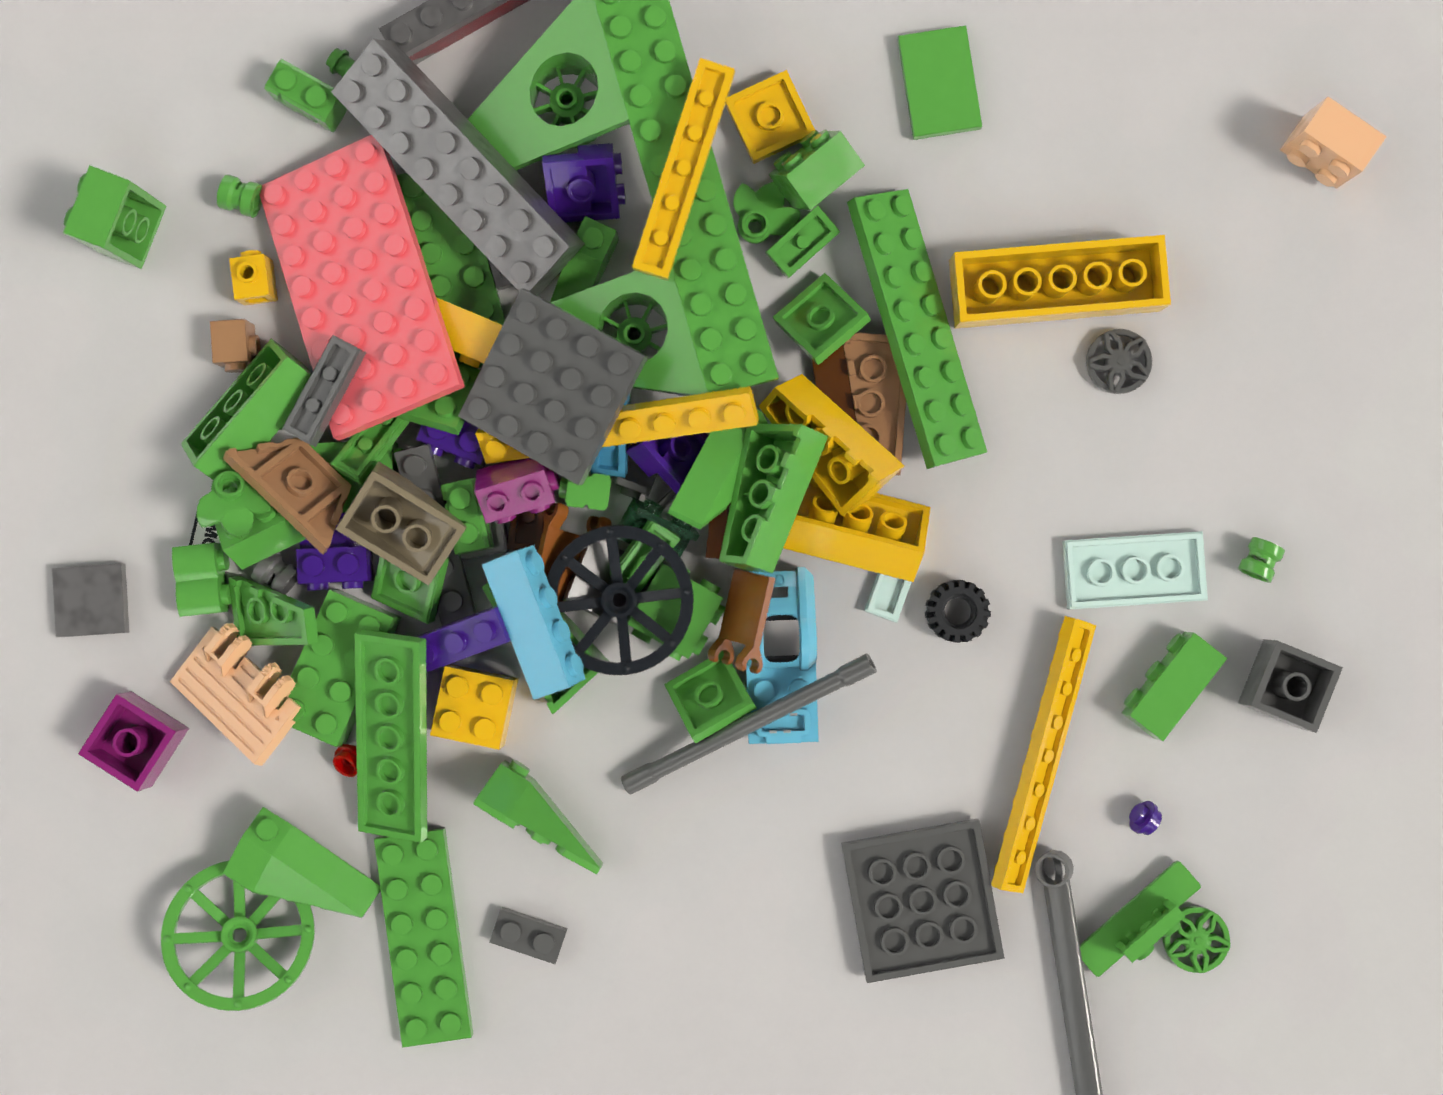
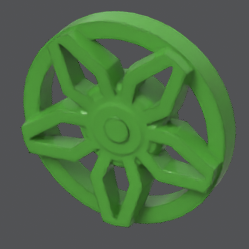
(1198, 940)

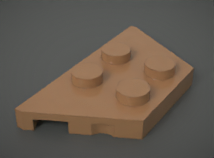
(296, 485)

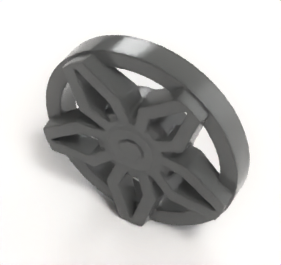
(1119, 361)

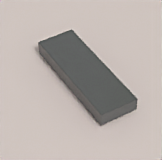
(324, 391)

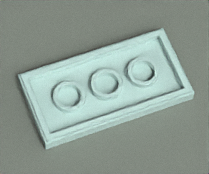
(1135, 570)

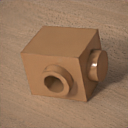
(234, 344)

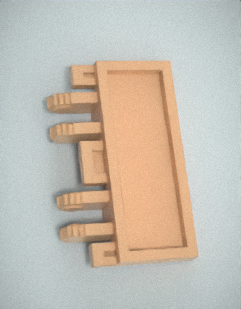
(241, 698)

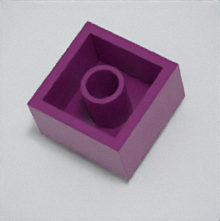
(133, 741)

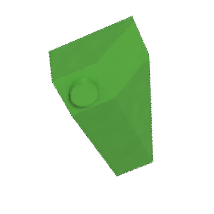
(711, 478)

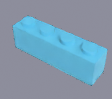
(534, 622)

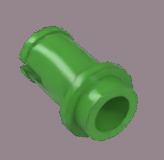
(339, 62)

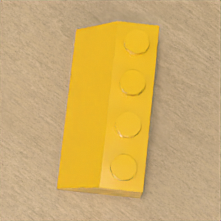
(877, 536)

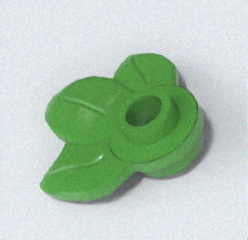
(766, 208)
(231, 509)

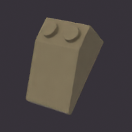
(401, 524)

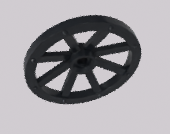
(685, 592)

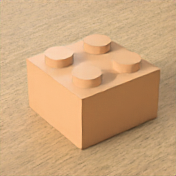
(1332, 143)

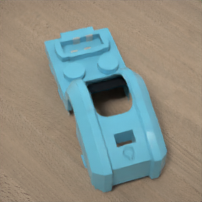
(790, 672)

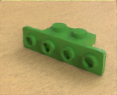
(1141, 921)

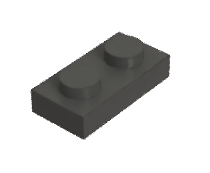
(528, 935)

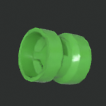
(240, 196)
(1261, 559)

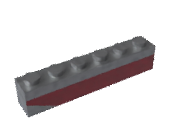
(442, 23)

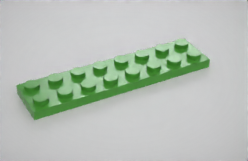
(917, 327)

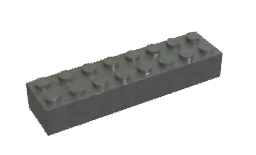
(457, 166)

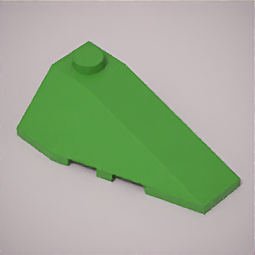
(519, 799)
(290, 865)

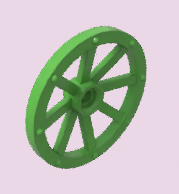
(239, 1002)

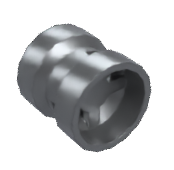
(275, 574)

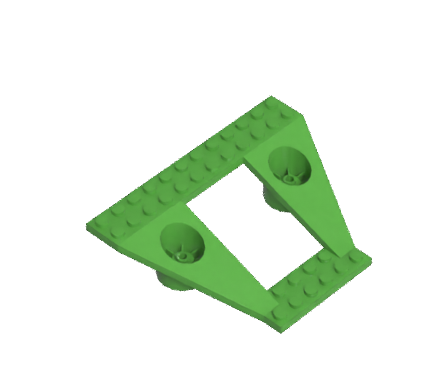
(641, 81)

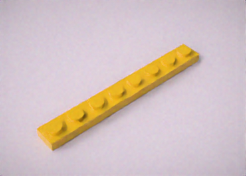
(658, 421)
(1043, 755)

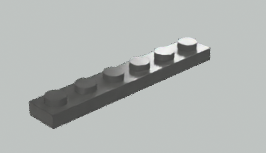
(456, 598)

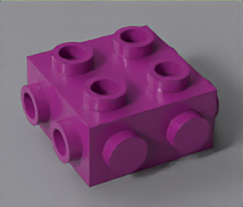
(514, 489)

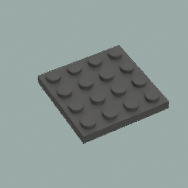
(552, 386)
(922, 900)

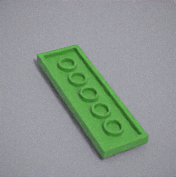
(391, 734)
(423, 939)

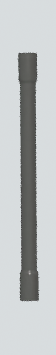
(843, 676)

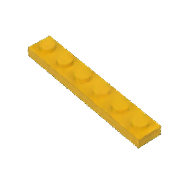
(683, 169)

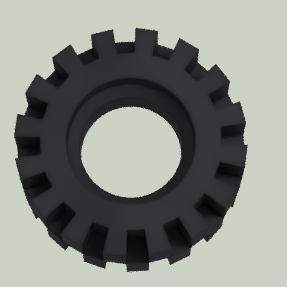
(976, 601)

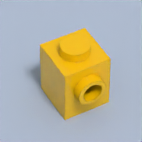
(253, 278)

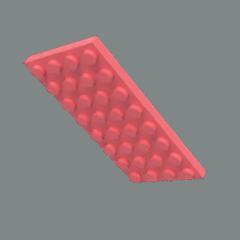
(363, 279)

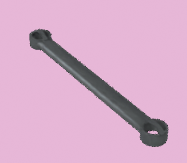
(1070, 974)

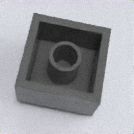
(1290, 685)

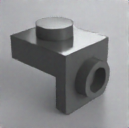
(636, 481)

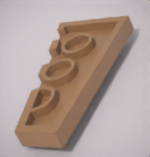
(876, 390)

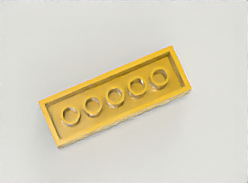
(1059, 281)

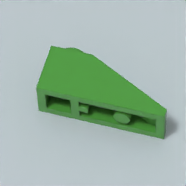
(589, 262)

